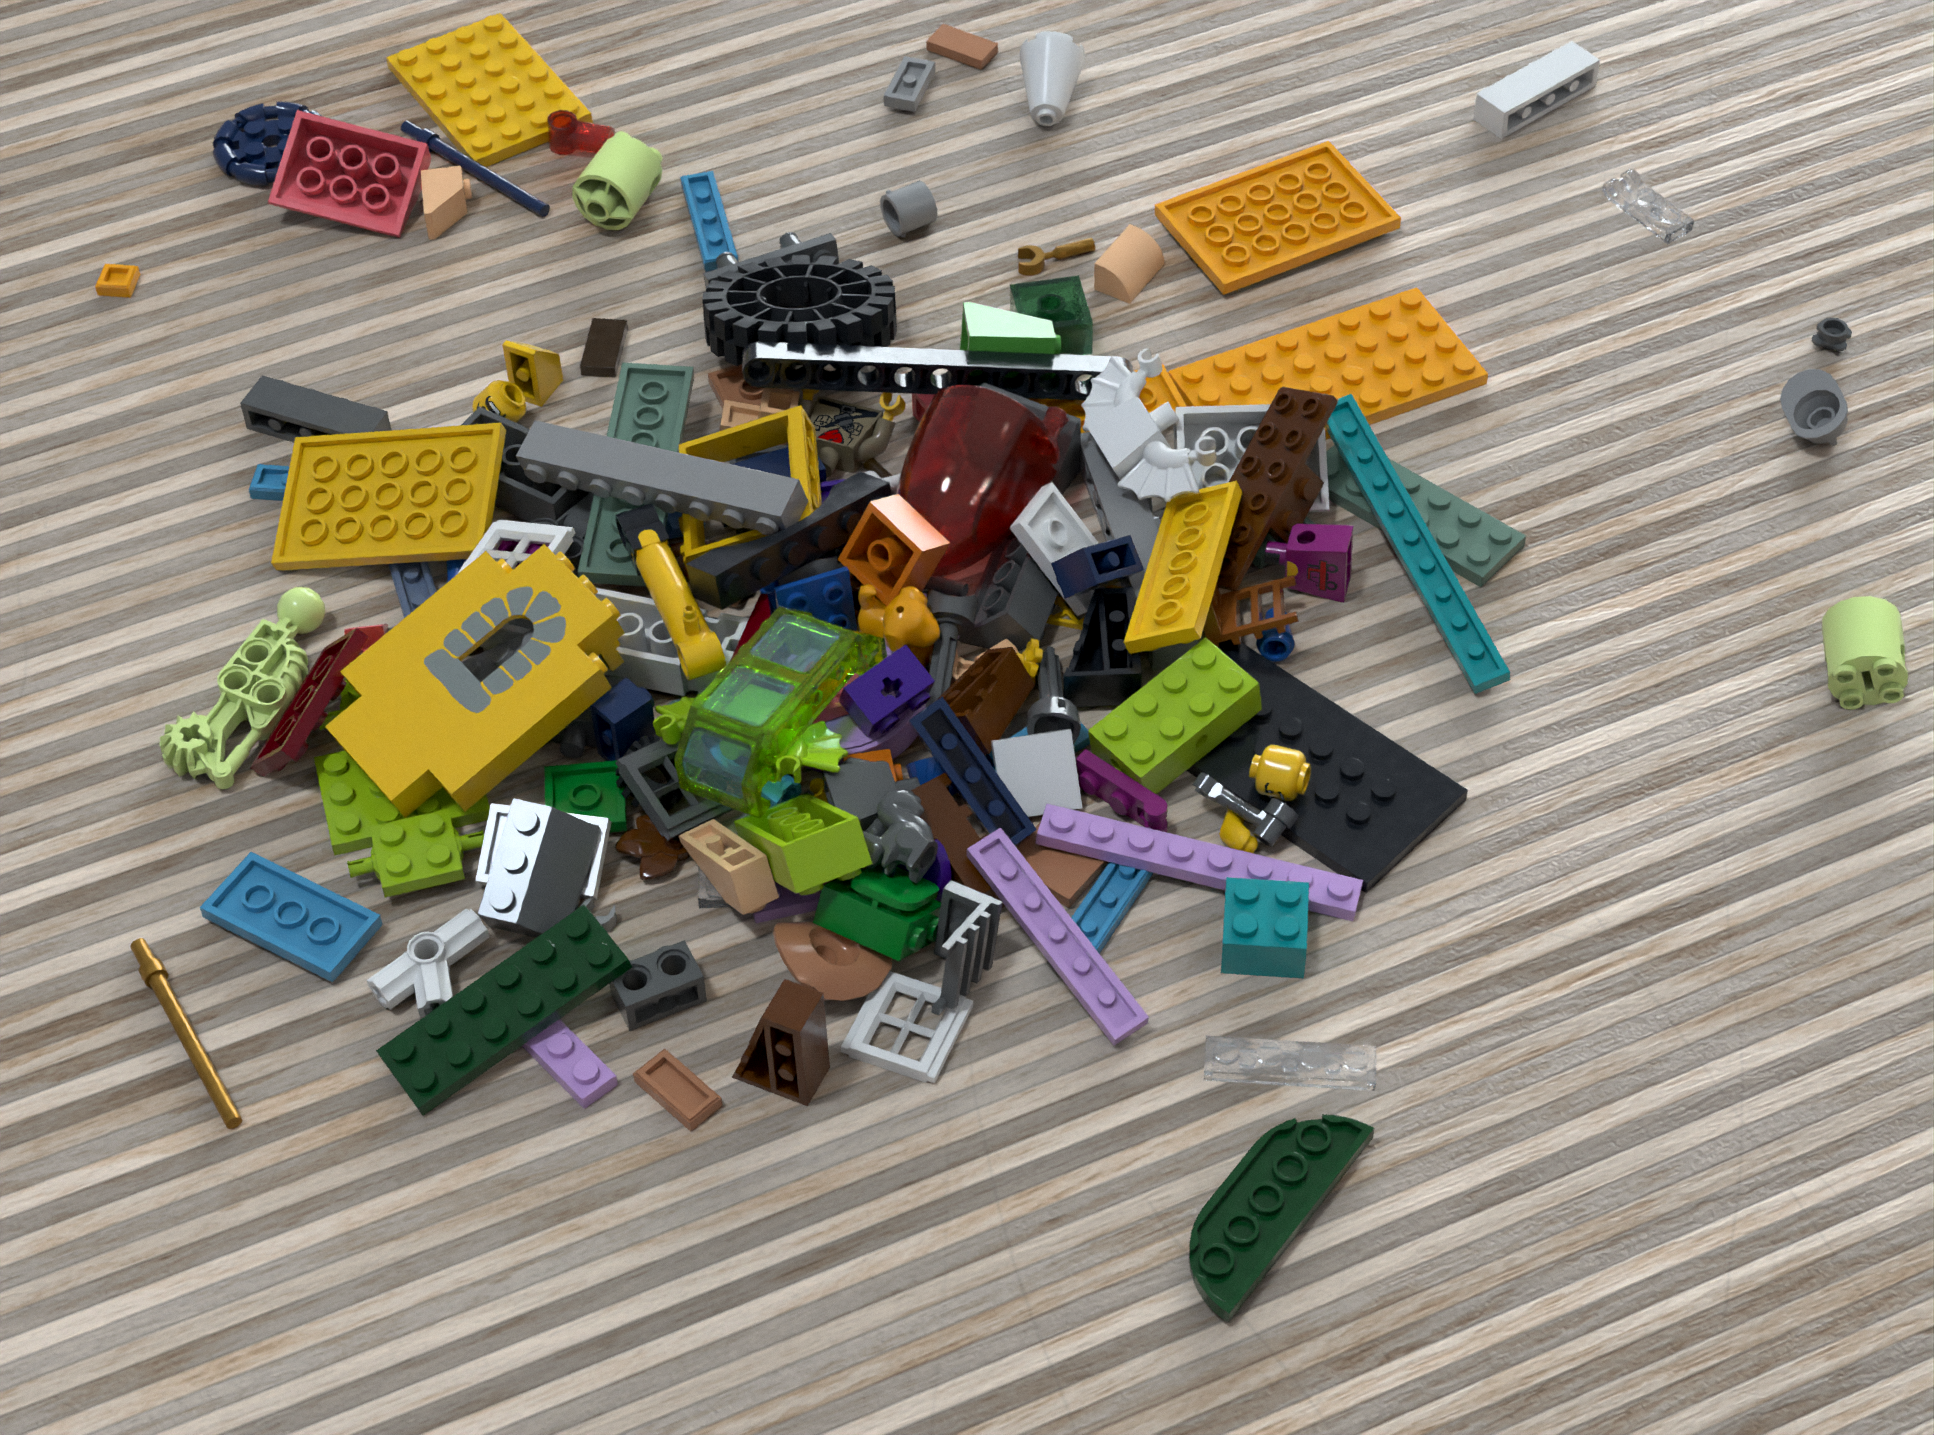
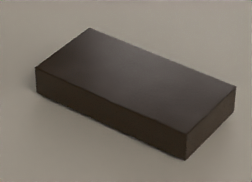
(604, 347)

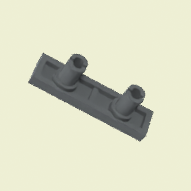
(790, 246)

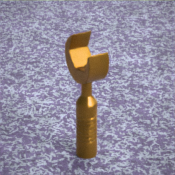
(1059, 252)

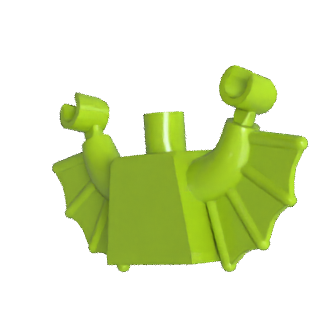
(815, 748)

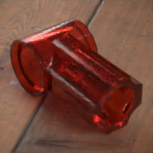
(569, 135)

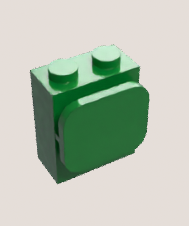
(881, 911)

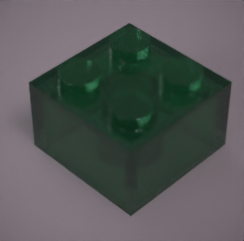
(1063, 304)

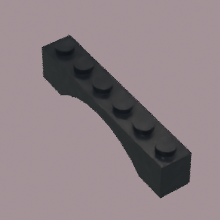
(742, 569)

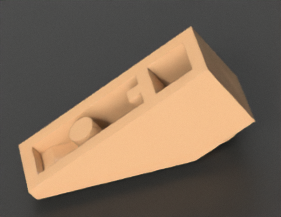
(732, 866)

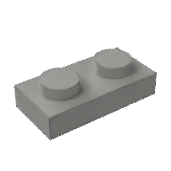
(909, 84)

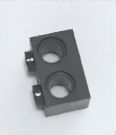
(659, 986)

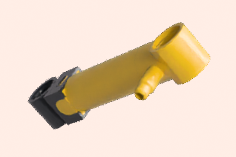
(653, 559)

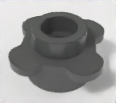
(1832, 334)

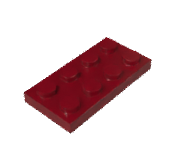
(307, 707)

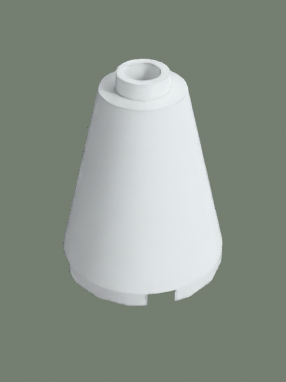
(1050, 74)

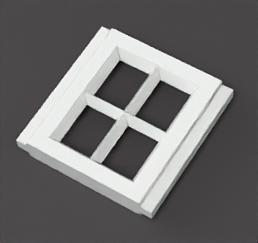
(557, 537)
(873, 1012)

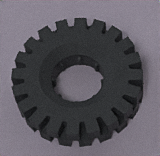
(799, 305)

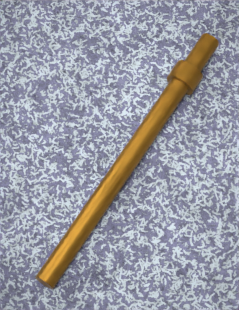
(155, 976)

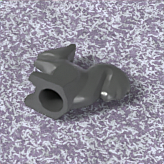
(907, 839)

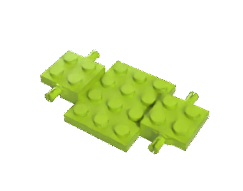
(405, 851)

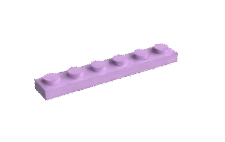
(1057, 936)

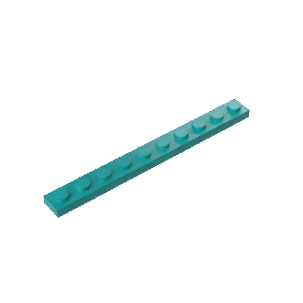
(1416, 547)

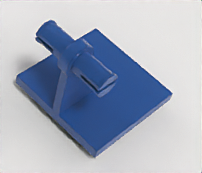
(823, 595)

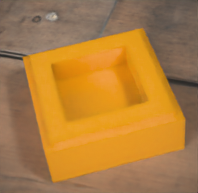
(117, 280)

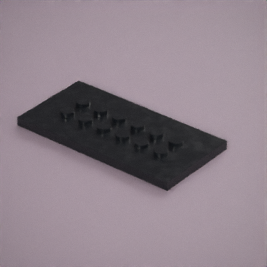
(1364, 791)

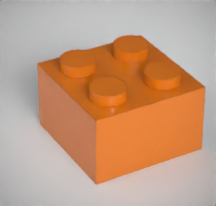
(893, 548)

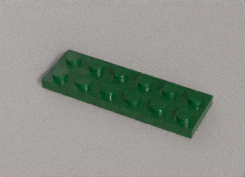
(503, 1009)

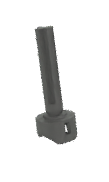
(954, 618)
(1052, 710)

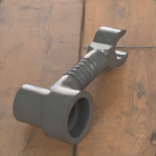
(1269, 822)

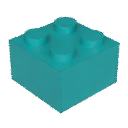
(1265, 928)

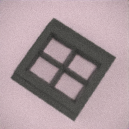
(680, 822)

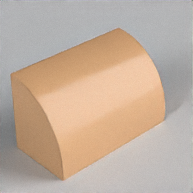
(1128, 264)

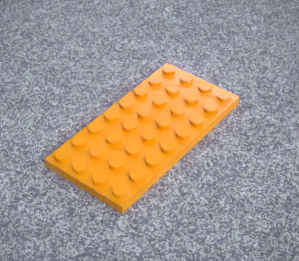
(1383, 353)

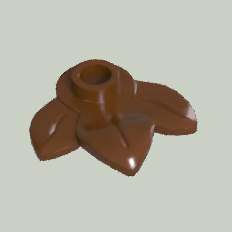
(656, 853)

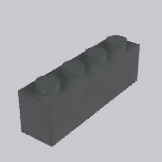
(296, 411)

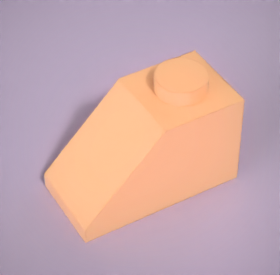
(444, 198)

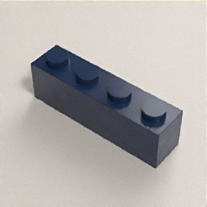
(970, 771)

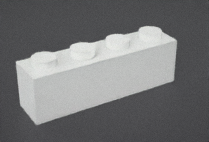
(1536, 89)

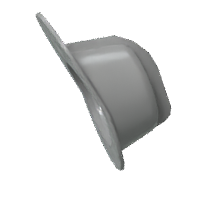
(1815, 406)

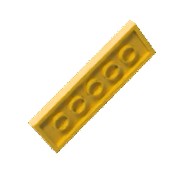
(1183, 568)

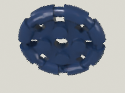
(248, 152)

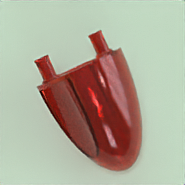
(977, 468)

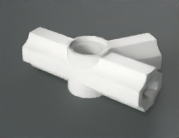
(429, 977)

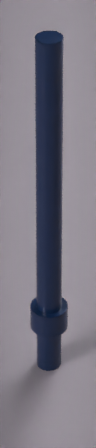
(475, 168)

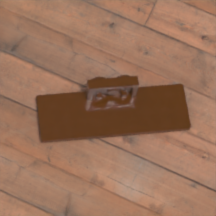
(1274, 478)

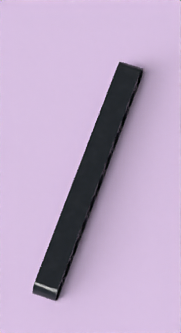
(923, 364)

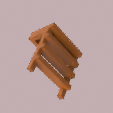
(1224, 612)

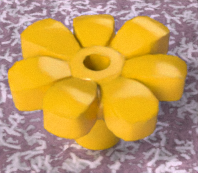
(1031, 656)

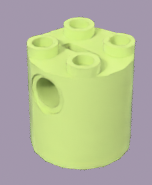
(617, 181)
(1864, 652)

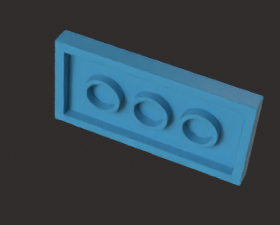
(291, 916)

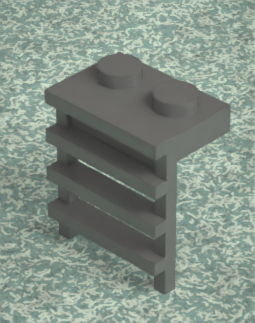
(965, 939)

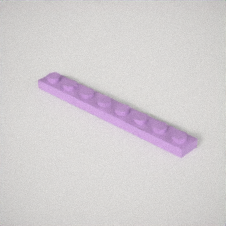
(1189, 858)

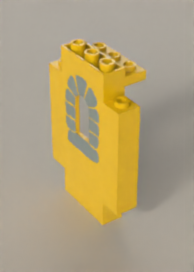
(434, 724)

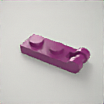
(1121, 792)

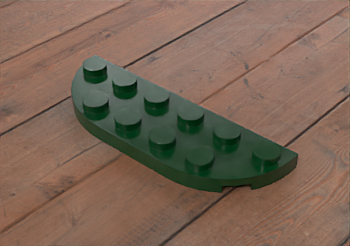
(1268, 1204)

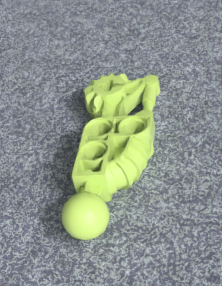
(253, 688)

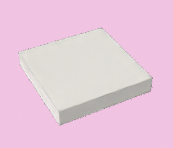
(1039, 770)

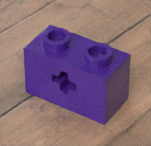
(896, 673)

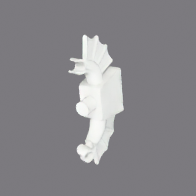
(1133, 436)

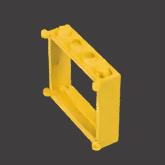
(741, 440)

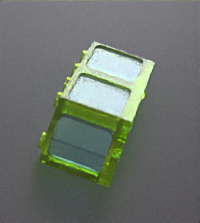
(766, 704)

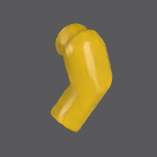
(1235, 834)

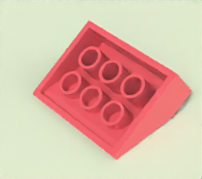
(350, 174)

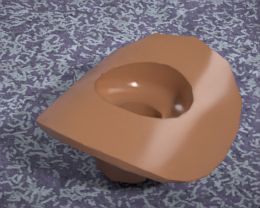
(830, 961)

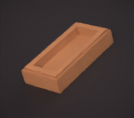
(962, 46)
(677, 1089)

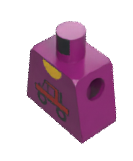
(1317, 558)

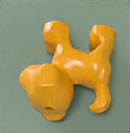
(901, 622)

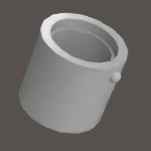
(908, 208)

